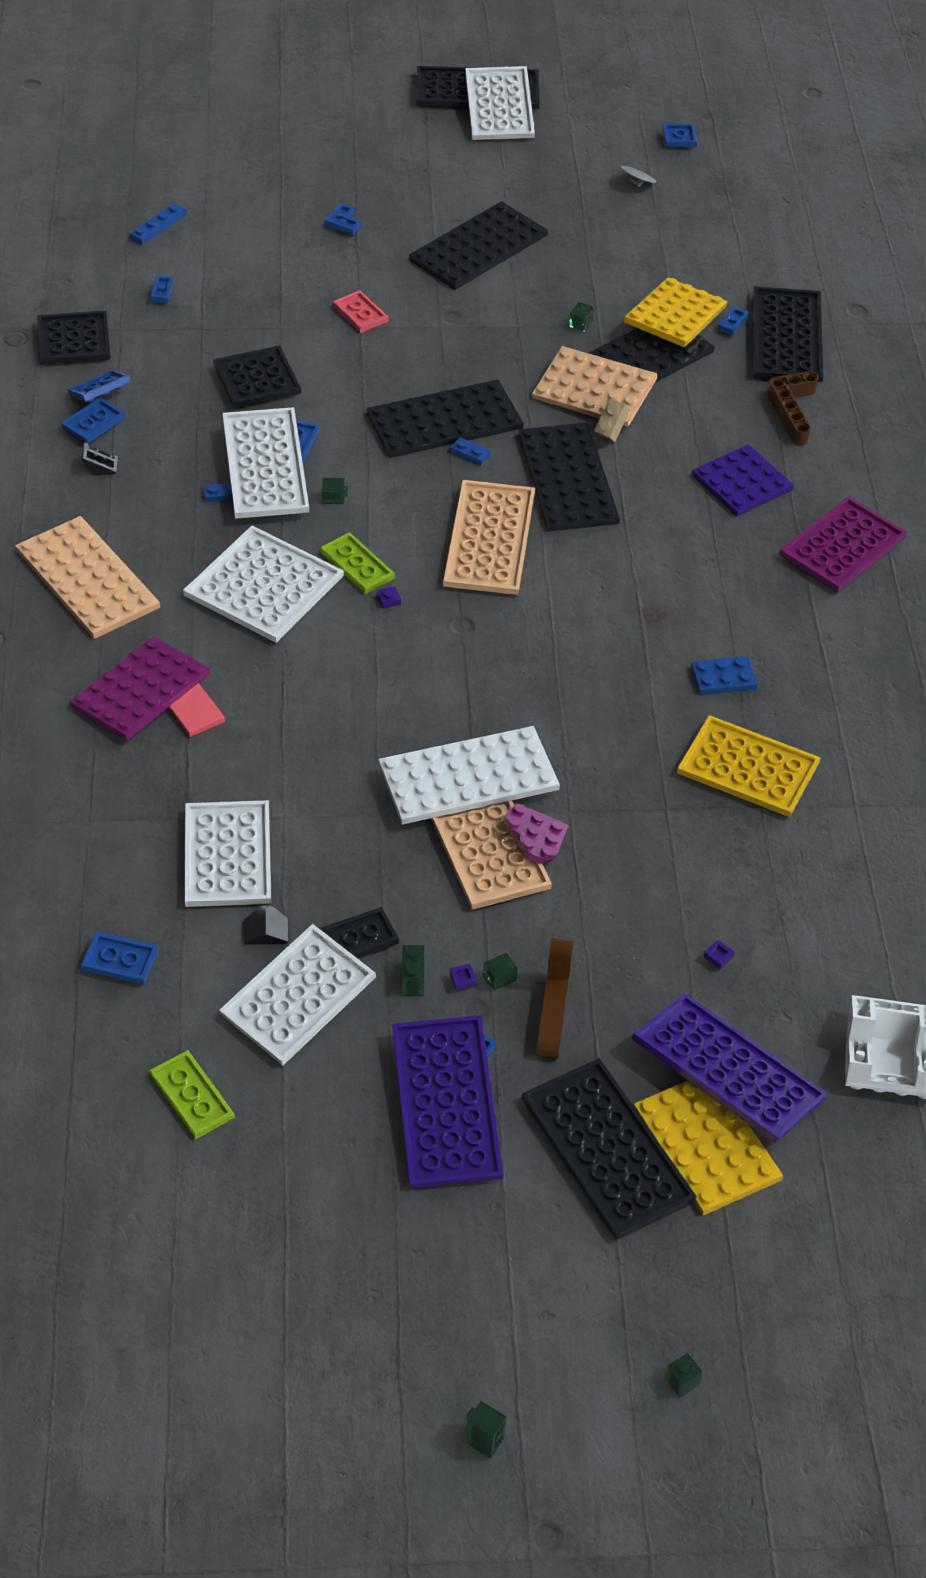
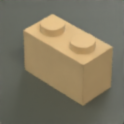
(612, 420)

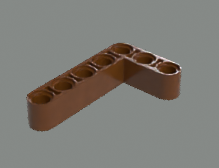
(782, 395)
(554, 998)

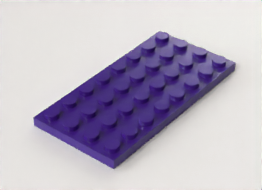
(730, 1067)
(446, 1102)

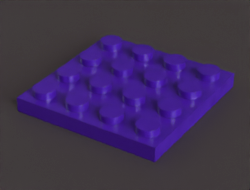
(742, 480)

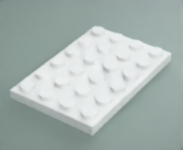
(499, 103)
(227, 853)
(297, 994)

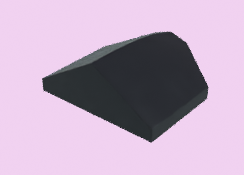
(99, 461)
(266, 926)

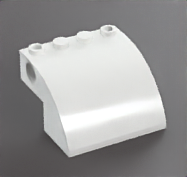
(886, 1046)

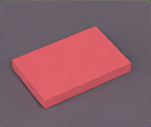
(360, 311)
(196, 711)

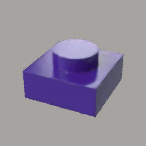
(389, 597)
(719, 954)
(463, 977)

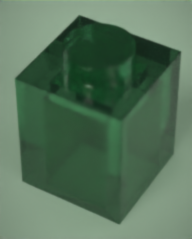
(581, 316)
(334, 490)
(499, 971)
(683, 1375)

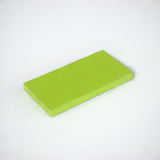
(357, 562)
(191, 1094)

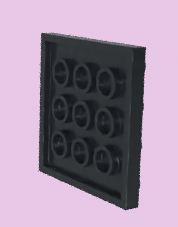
(73, 337)
(257, 376)

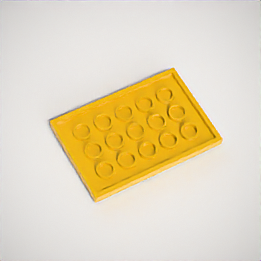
(675, 312)
(749, 765)
(708, 1146)

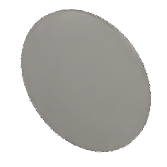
(638, 174)

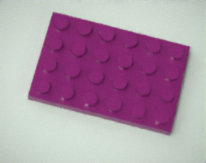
(843, 543)
(139, 687)

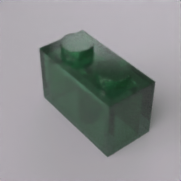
(412, 970)
(485, 1429)

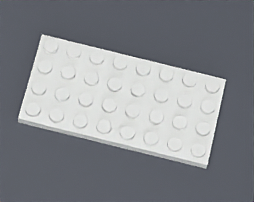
(265, 463)
(468, 774)

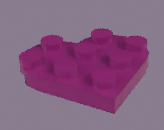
(536, 833)

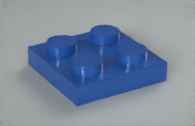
(679, 135)

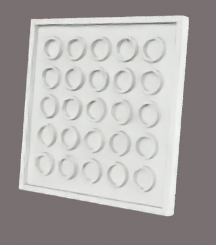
(263, 583)

